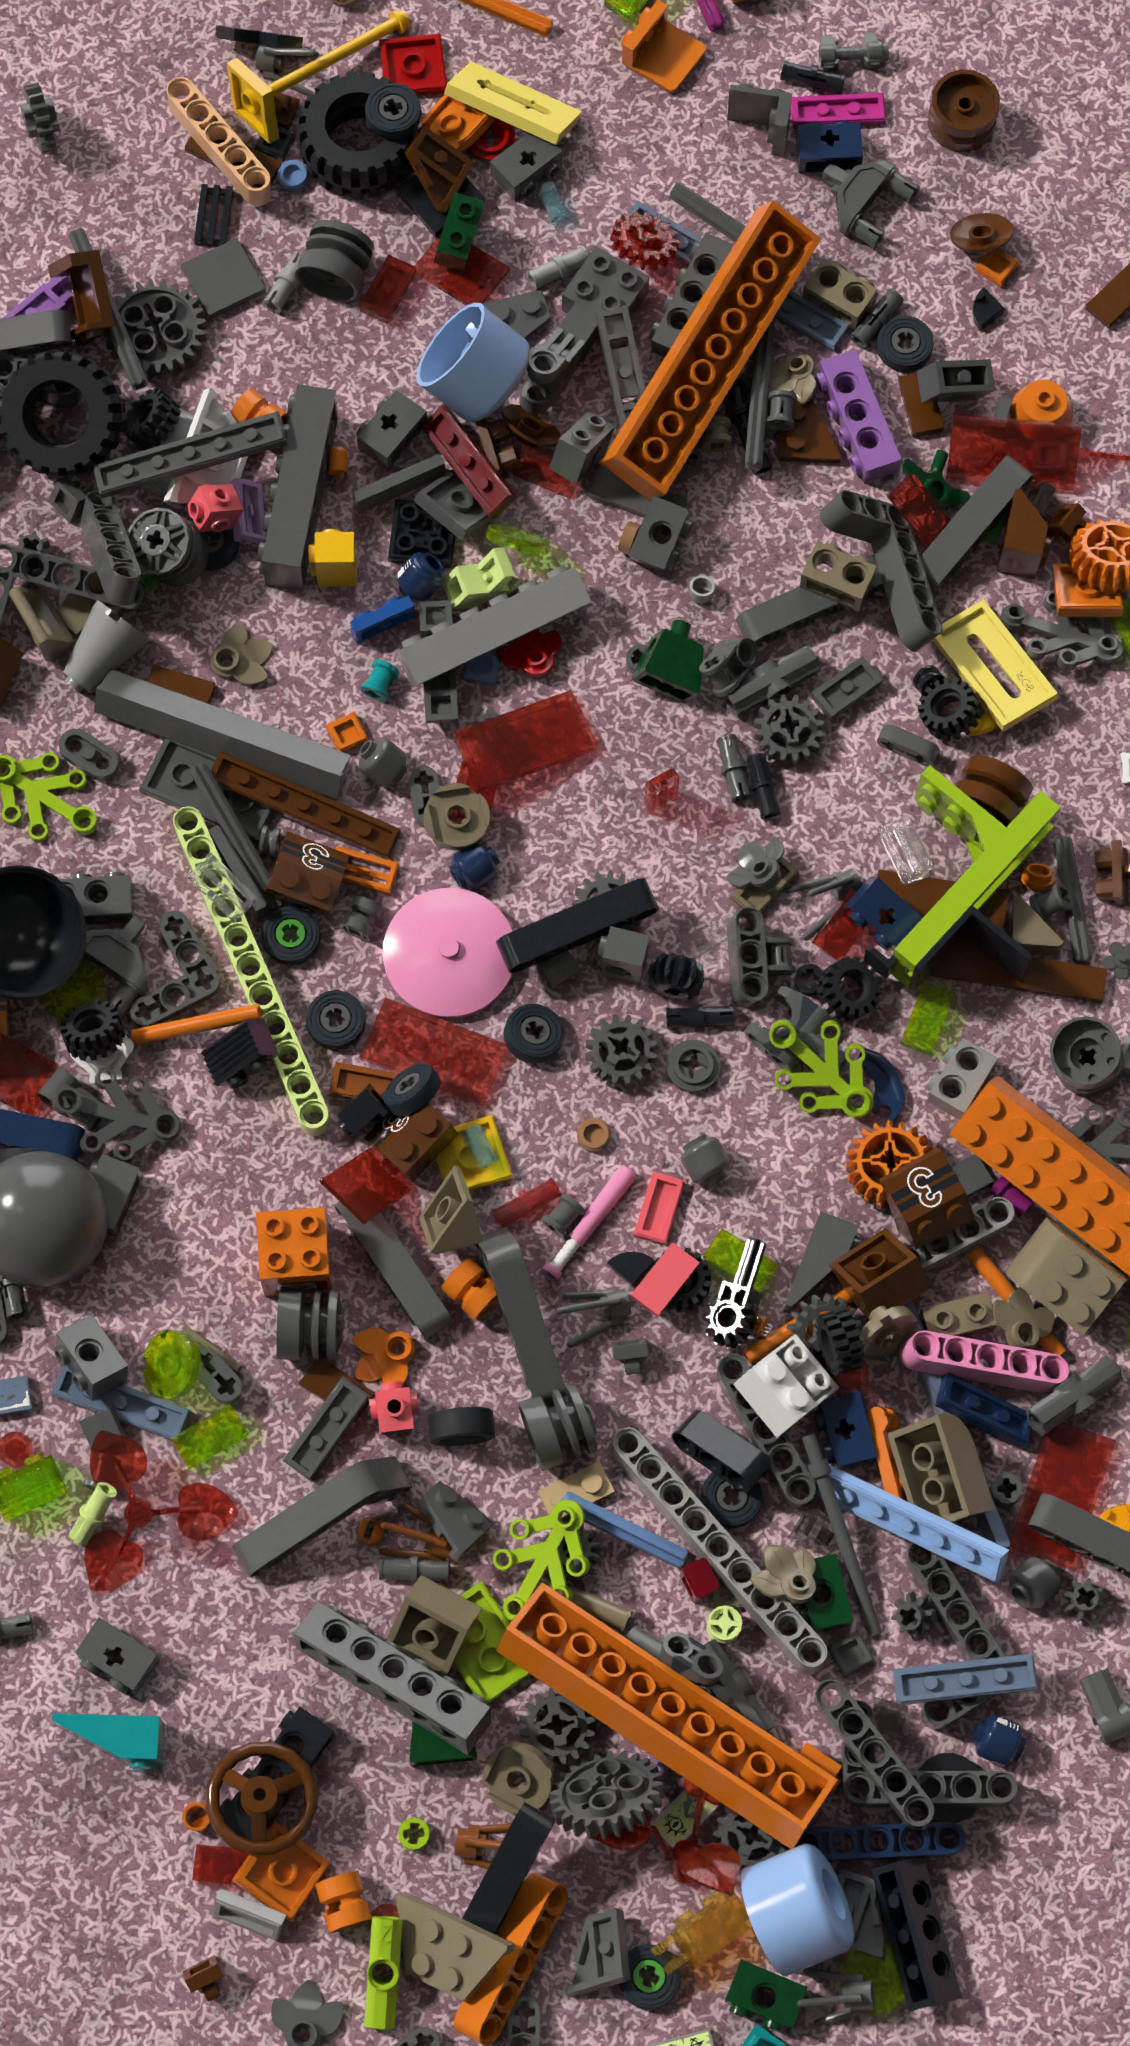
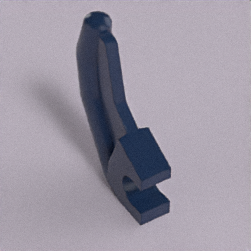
(888, 1086)

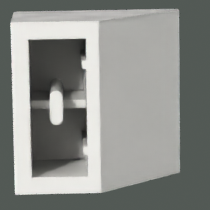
(786, 1385)

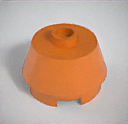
(1042, 402)

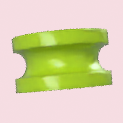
(405, 1826)

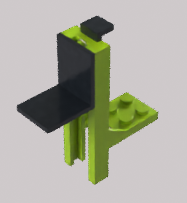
(995, 856)

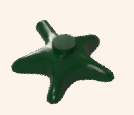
(935, 482)

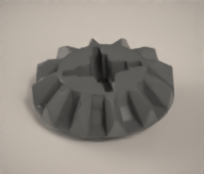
(706, 1057)

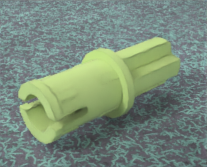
(92, 1513)

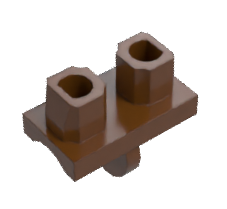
(491, 434)
(1113, 859)

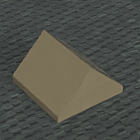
(450, 1216)

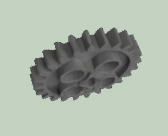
(182, 319)
(607, 1794)

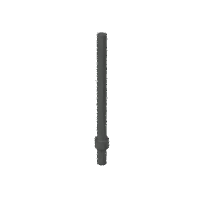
(820, 1469)

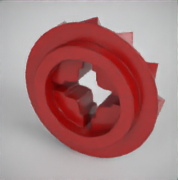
(501, 131)

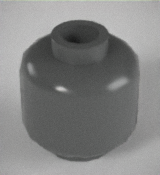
(382, 761)
(705, 1160)
(1034, 1583)

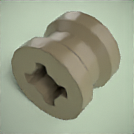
(717, 435)

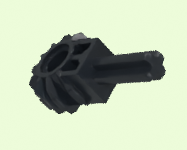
(738, 1299)

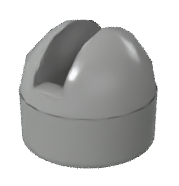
(701, 589)

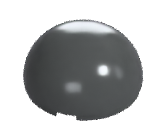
(48, 1219)

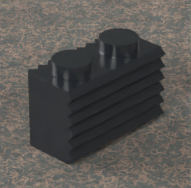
(240, 1053)

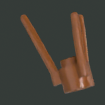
(438, 1547)
(473, 1843)

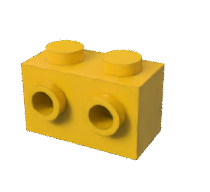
(334, 558)

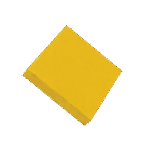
(460, 1155)

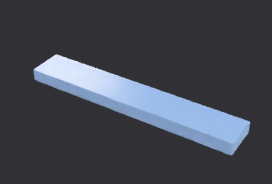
(918, 1525)

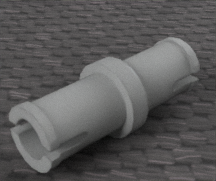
(557, 267)
(284, 285)

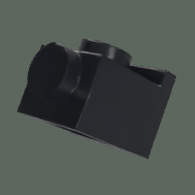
(362, 1111)

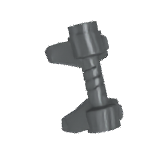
(870, 53)

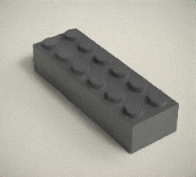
(299, 487)

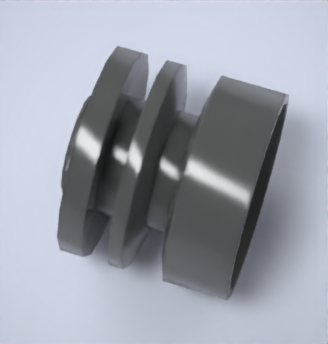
(334, 260)
(180, 556)
(1091, 1038)
(308, 1324)
(558, 1426)

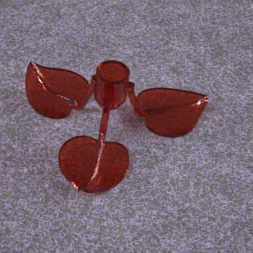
(115, 1559)
(712, 1866)

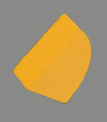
(1118, 1516)

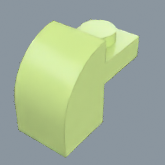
(479, 582)

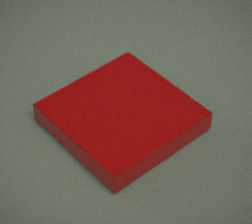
(415, 62)

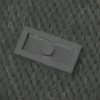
(846, 688)

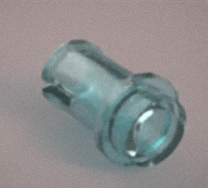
(550, 196)
(479, 1146)

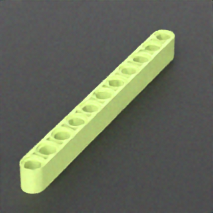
(257, 984)

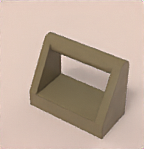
(42, 621)

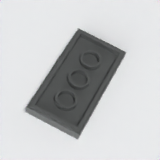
(172, 784)

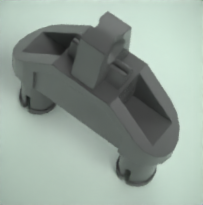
(858, 189)
(120, 957)

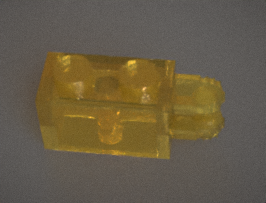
(705, 1932)

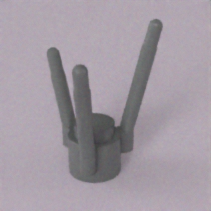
(272, 59)
(837, 883)
(611, 1303)
(856, 1996)

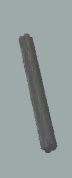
(117, 333)
(759, 400)

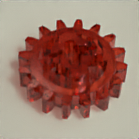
(644, 240)

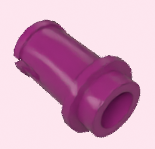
(1006, 1189)

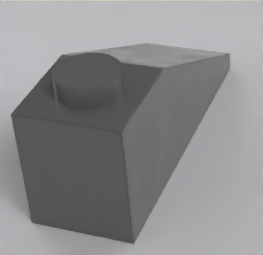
(828, 1242)

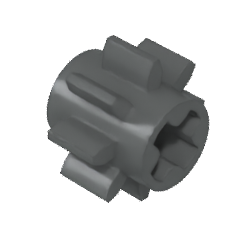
(35, 543)
(1085, 1589)
(922, 1615)

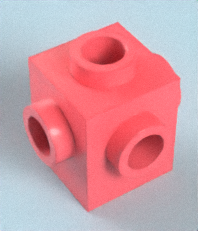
(215, 507)
(394, 1421)

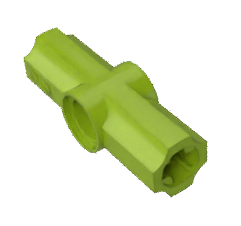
(383, 1995)

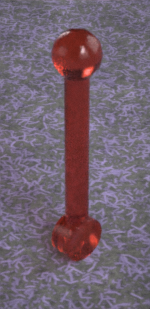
(1085, 452)

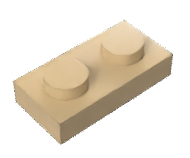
(587, 1483)

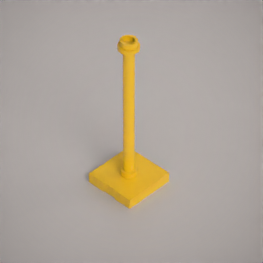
(255, 99)

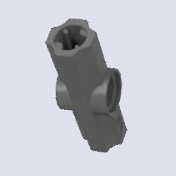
(773, 680)
(1074, 1395)
(735, 1689)

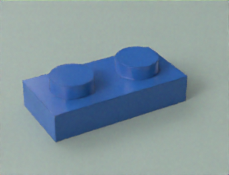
(390, 615)

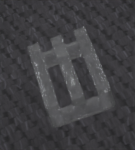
(896, 829)
(203, 868)
(683, 947)

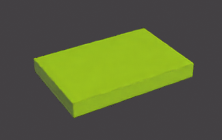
(479, 1662)

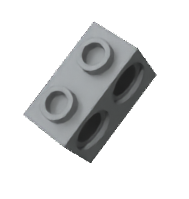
(965, 1081)

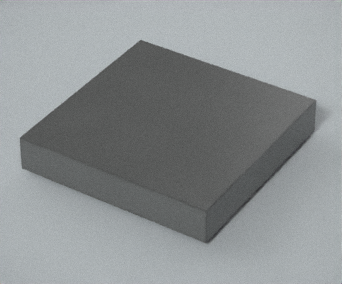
(223, 278)
(452, 505)

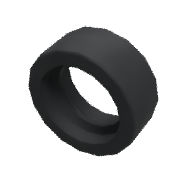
(461, 1426)

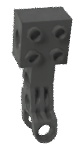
(598, 286)

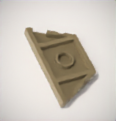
(447, 1948)

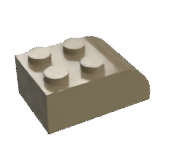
(1066, 1275)
(941, 1468)

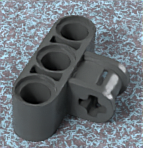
(770, 957)

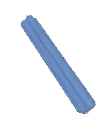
(630, 1532)

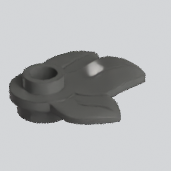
(757, 865)
(307, 2012)

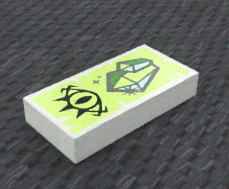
(678, 1818)

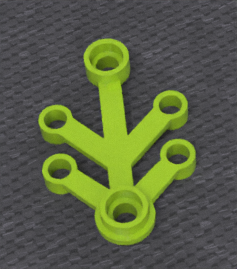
(39, 792)
(825, 1072)
(546, 1553)

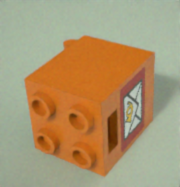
(294, 1250)

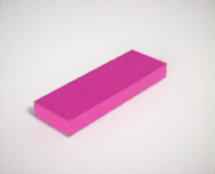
(830, 109)

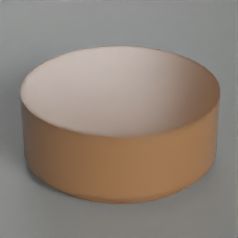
(628, 537)
(593, 1135)

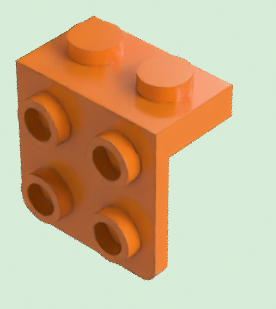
(660, 49)

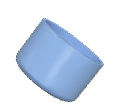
(474, 363)
(797, 1909)

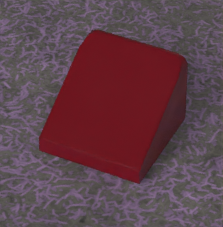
(699, 1580)

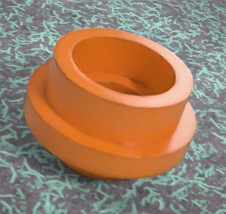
(1037, 877)

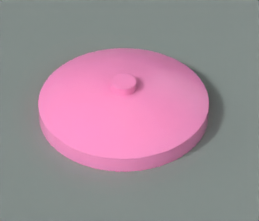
(446, 954)

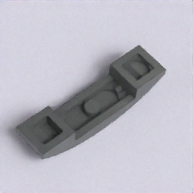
(441, 691)

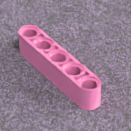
(997, 1356)

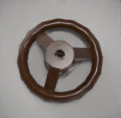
(261, 1798)

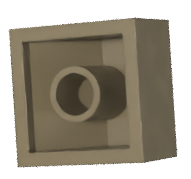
(434, 1625)

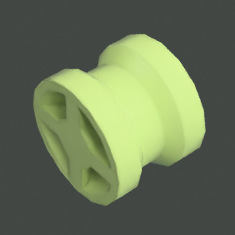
(726, 1618)

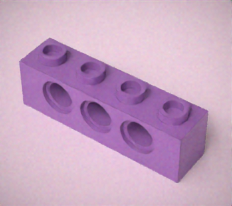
(848, 372)

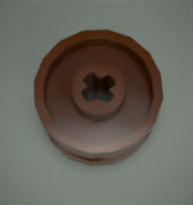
(963, 110)
(995, 787)

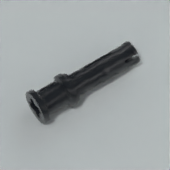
(738, 414)

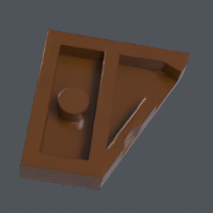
(438, 166)
(809, 438)

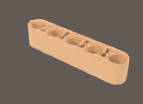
(214, 129)

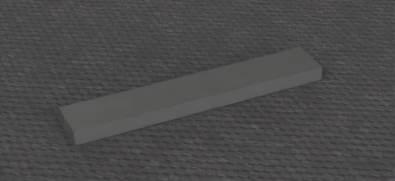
(190, 454)

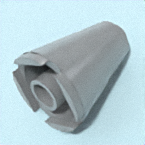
(102, 645)

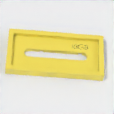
(550, 126)
(983, 624)

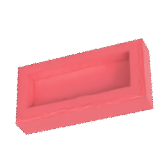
(659, 1208)
(665, 1279)

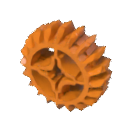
(1102, 555)
(877, 1164)

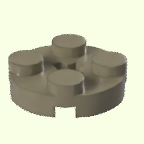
(447, 833)
(886, 1333)
(525, 1759)

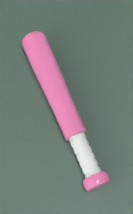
(592, 1218)

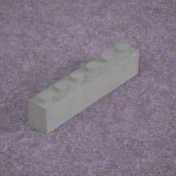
(493, 626)

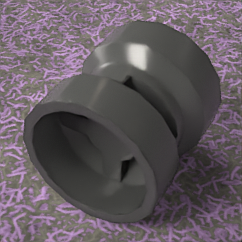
(362, 918)

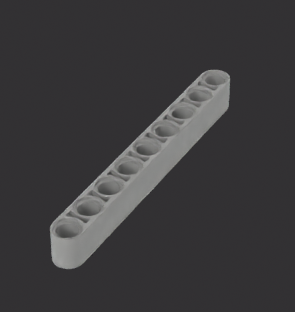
(712, 1534)

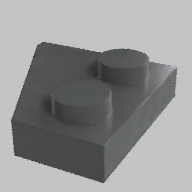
(522, 312)
(601, 1955)

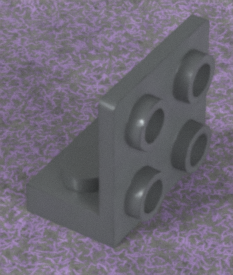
(763, 108)

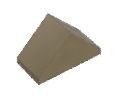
(1031, 930)

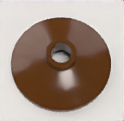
(981, 232)
(529, 427)

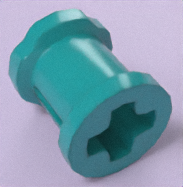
(379, 680)

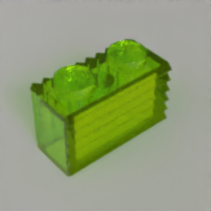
(30, 1486)

